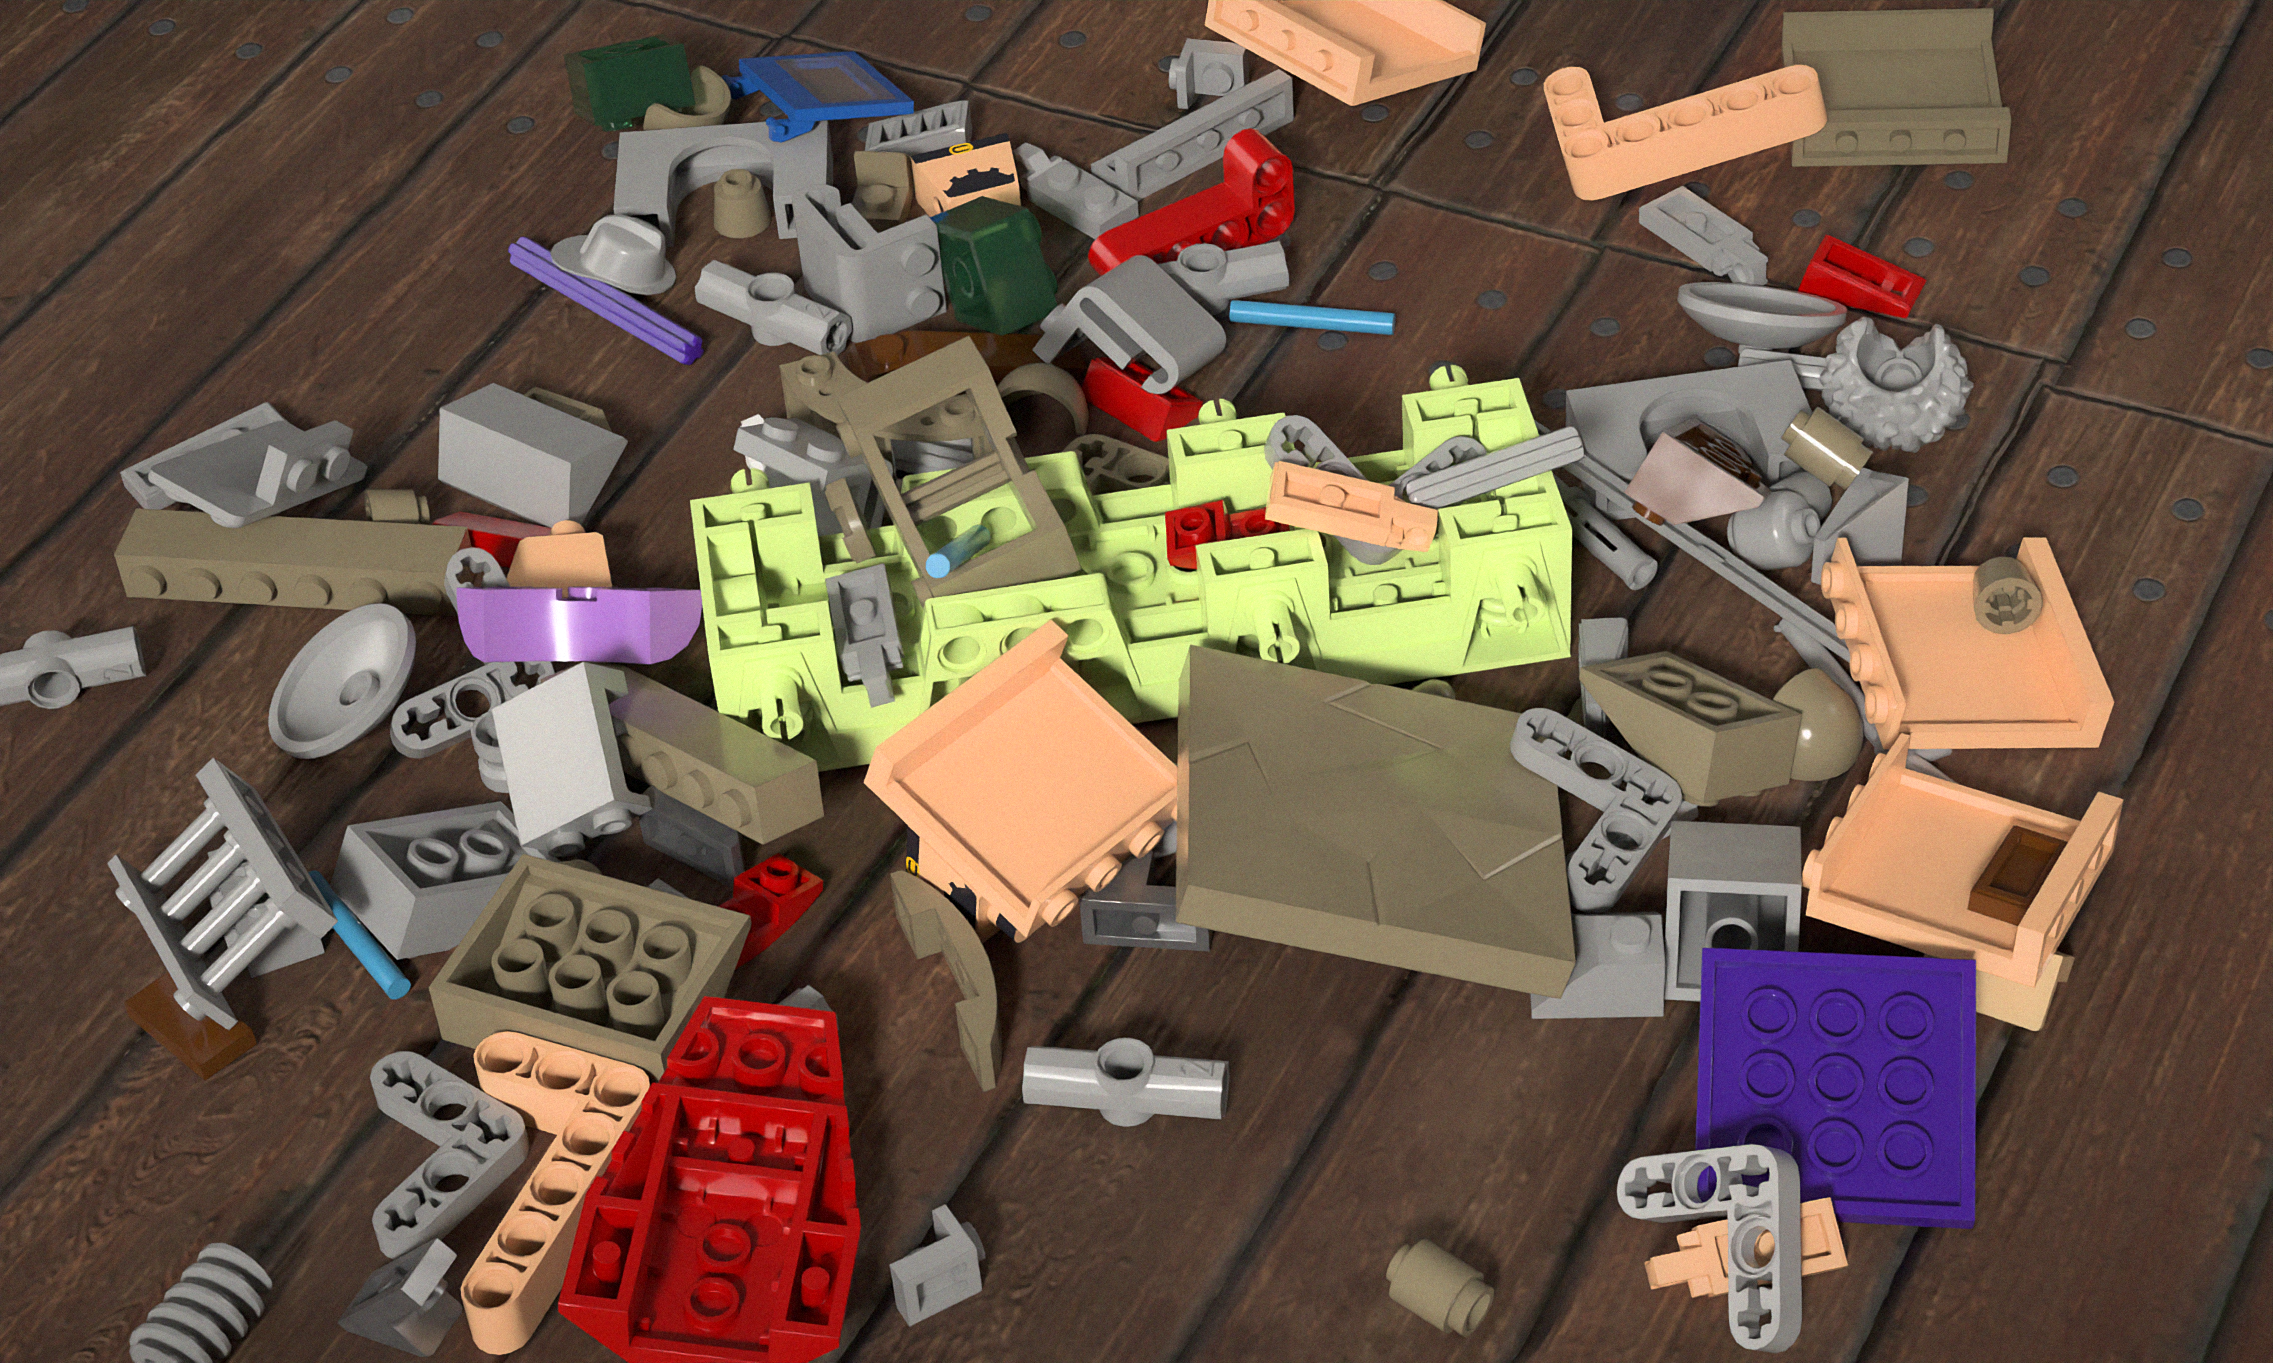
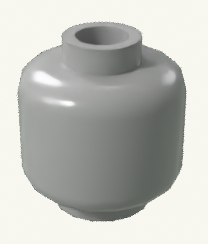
(1775, 533)

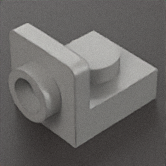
(1208, 69)
(940, 1273)

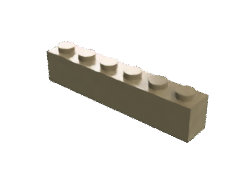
(290, 561)
(712, 760)

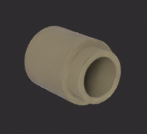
(1825, 448)
(1439, 1287)

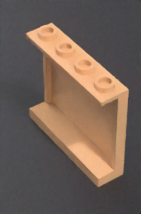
(1355, 45)
(1948, 678)
(1028, 783)
(1918, 846)

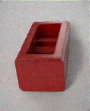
(1860, 279)

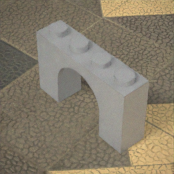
(667, 164)
(1742, 403)

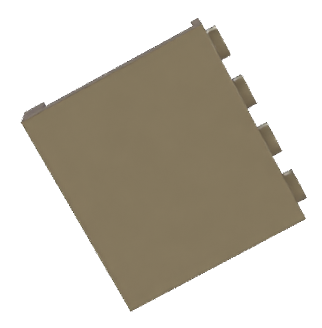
(1900, 87)

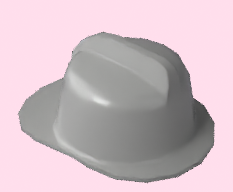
(620, 253)

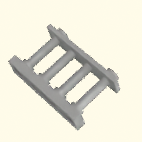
(271, 870)

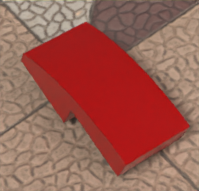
(1211, 524)
(775, 898)

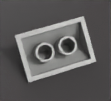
(524, 455)

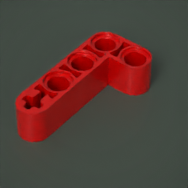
(1239, 213)

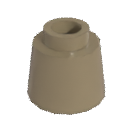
(740, 205)
(396, 506)
(2005, 596)

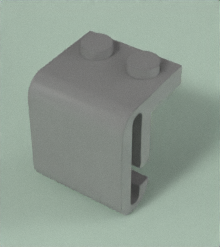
(873, 277)
(1133, 314)
(806, 454)

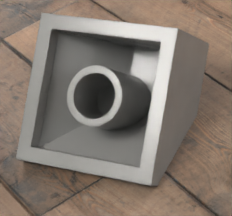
(1615, 969)

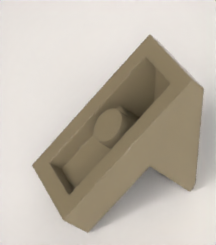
(883, 188)

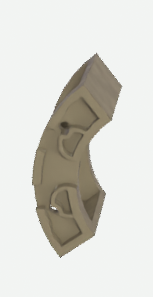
(959, 367)
(817, 381)

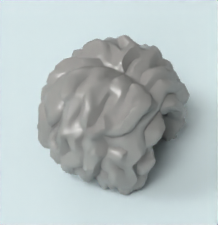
(1892, 392)

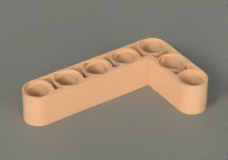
(1679, 134)
(588, 1107)

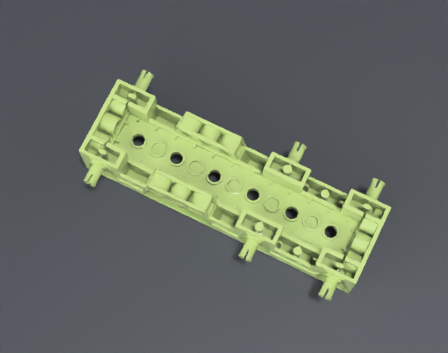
(1476, 601)

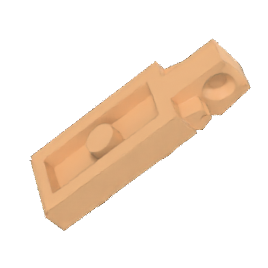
(1347, 508)
(1705, 1252)

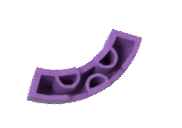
(586, 626)

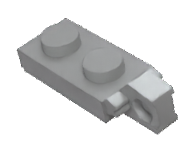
(1072, 192)
(1705, 236)
(866, 629)

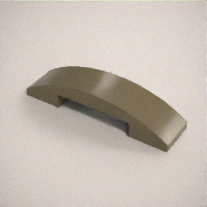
(938, 926)

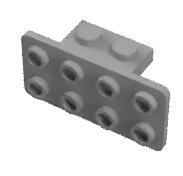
(261, 471)

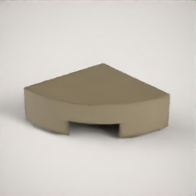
(853, 523)

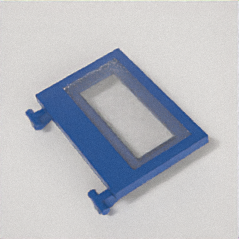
(818, 90)

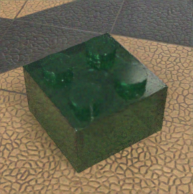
(627, 78)
(994, 265)

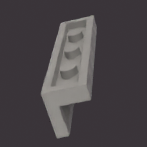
(1197, 137)

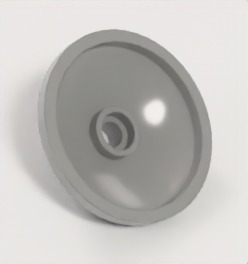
(1760, 314)
(343, 682)

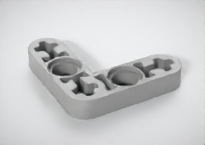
(1321, 448)
(492, 680)
(1622, 810)
(460, 1151)
(1749, 1213)

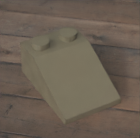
(1696, 725)

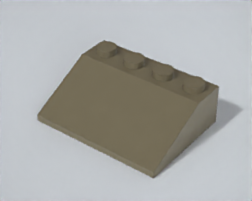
(587, 965)

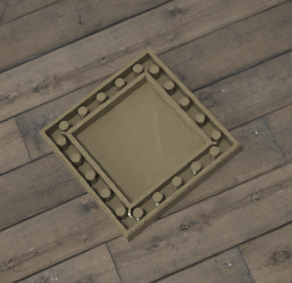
(1367, 825)

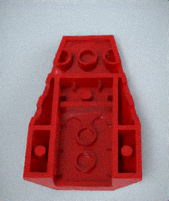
(727, 1200)

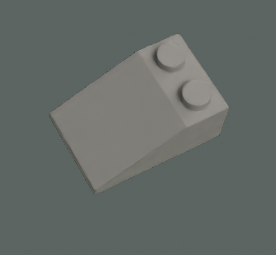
(427, 874)

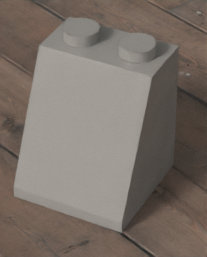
(1728, 892)

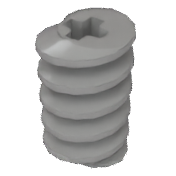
(203, 1309)

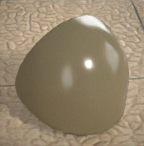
(711, 107)
(1051, 380)
(1829, 726)

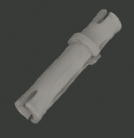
(1628, 560)

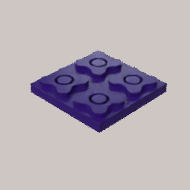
(1848, 1071)

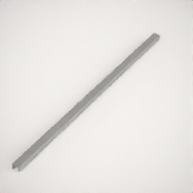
(1715, 558)

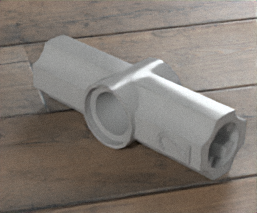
(1218, 276)
(773, 309)
(56, 667)
(1126, 1082)

